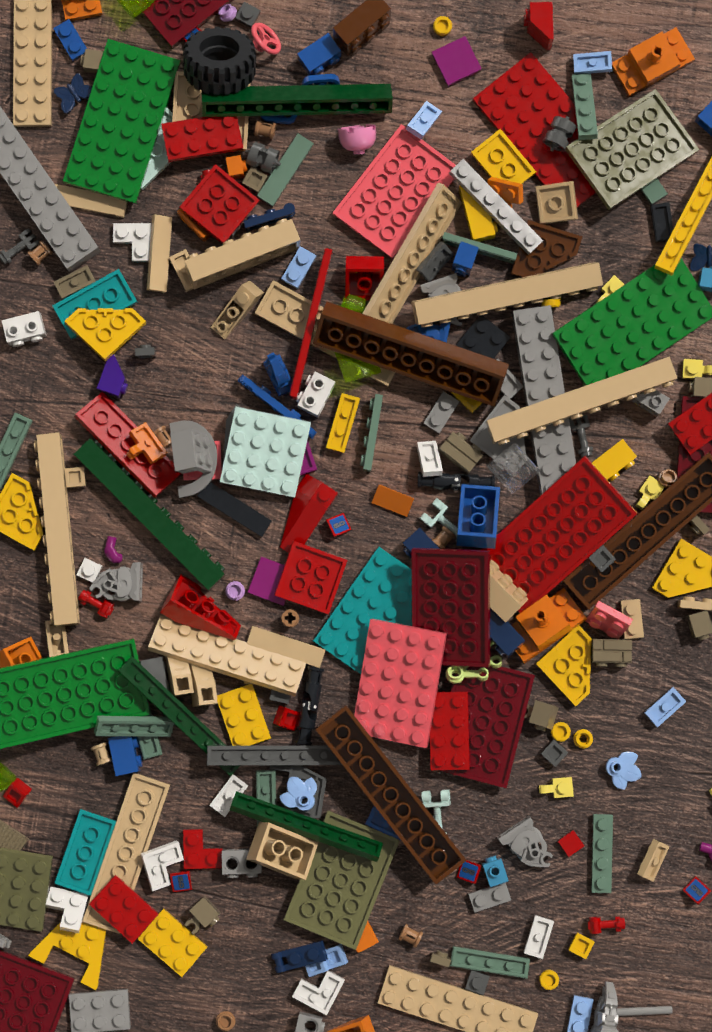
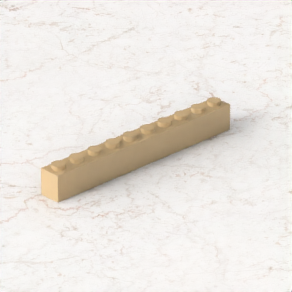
(507, 293)
(581, 400)
(57, 529)

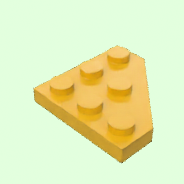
(105, 328)
(19, 513)
(684, 571)
(570, 665)

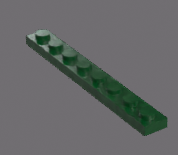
(172, 708)
(306, 826)

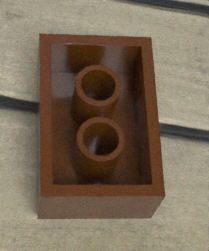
(361, 25)

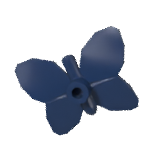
(72, 92)
(701, 256)

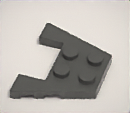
(303, 774)

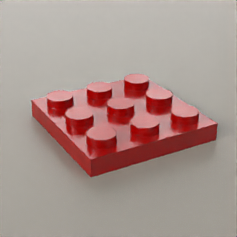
(219, 204)
(310, 577)

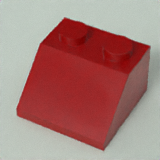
(540, 23)
(363, 275)

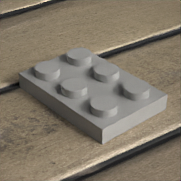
(100, 1011)

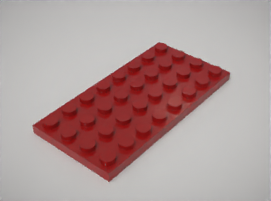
(523, 107)
(560, 530)

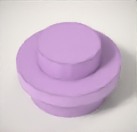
(227, 13)
(235, 590)

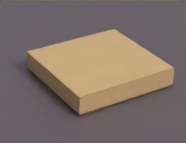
(556, 202)

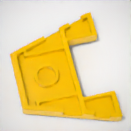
(85, 945)

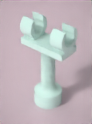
(440, 518)
(445, 801)

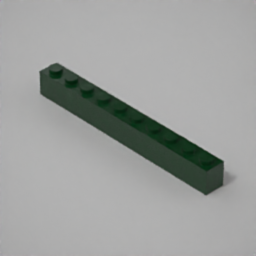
(300, 100)
(149, 514)

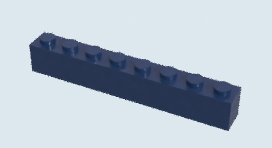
(501, 632)

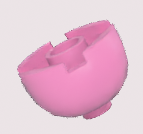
(357, 137)

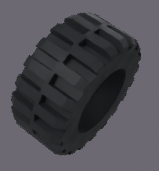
(219, 60)

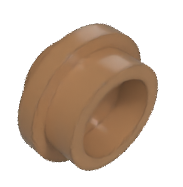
(667, 478)
(225, 1021)

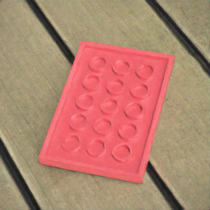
(394, 191)
(399, 682)

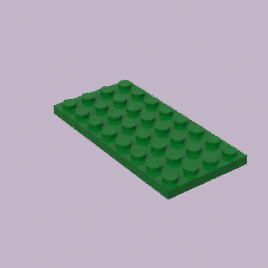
(121, 121)
(633, 323)
(66, 693)

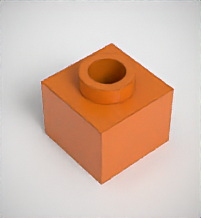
(236, 167)

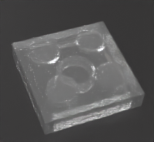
(513, 468)

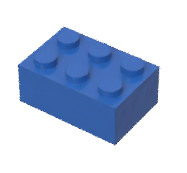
(478, 516)

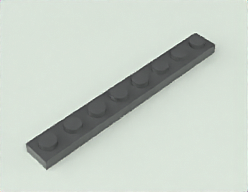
(270, 755)

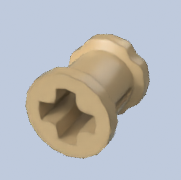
(101, 753)

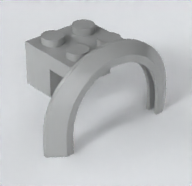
(193, 451)

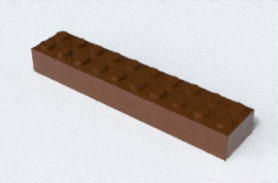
(410, 353)
(645, 533)
(390, 794)

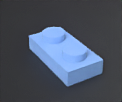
(592, 62)
(423, 120)
(298, 267)
(664, 707)
(580, 1014)

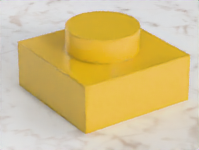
(581, 945)

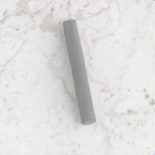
(644, 1011)

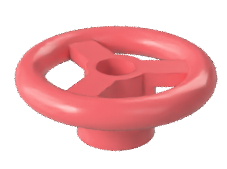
(263, 40)

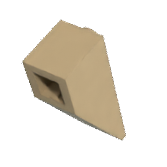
(237, 309)
(179, 677)
(203, 687)

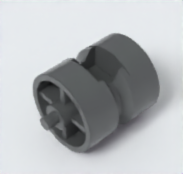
(557, 137)
(261, 157)

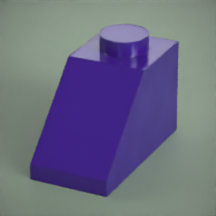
(113, 379)

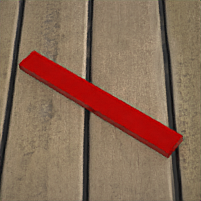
(296, 384)

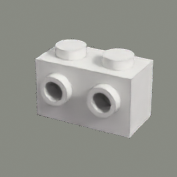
(24, 329)
(315, 394)

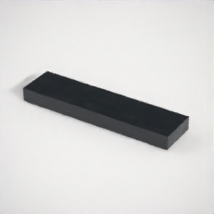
(235, 509)

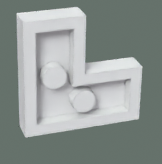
(136, 234)
(156, 862)
(72, 904)
(319, 997)

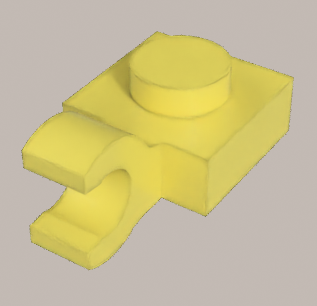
(612, 285)
(695, 368)
(650, 491)
(560, 787)

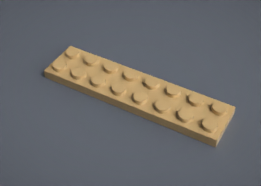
(32, 63)
(419, 243)
(291, 311)
(226, 656)
(129, 839)
(452, 1004)

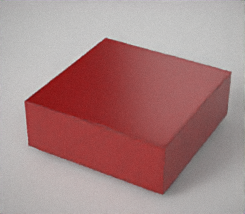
(570, 843)

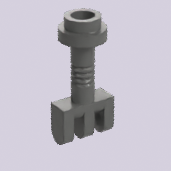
(6, 256)
(580, 428)

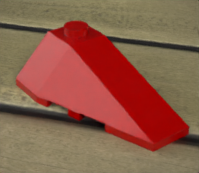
(307, 510)
(192, 608)

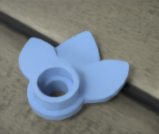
(626, 769)
(297, 791)

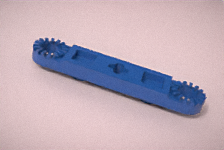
(264, 394)

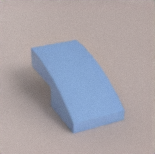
(336, 957)

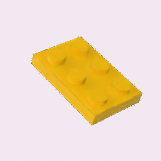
(503, 159)
(243, 716)
(172, 942)

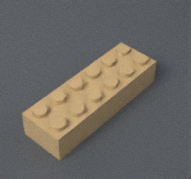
(242, 253)

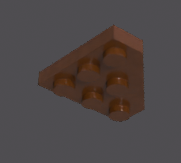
(554, 250)

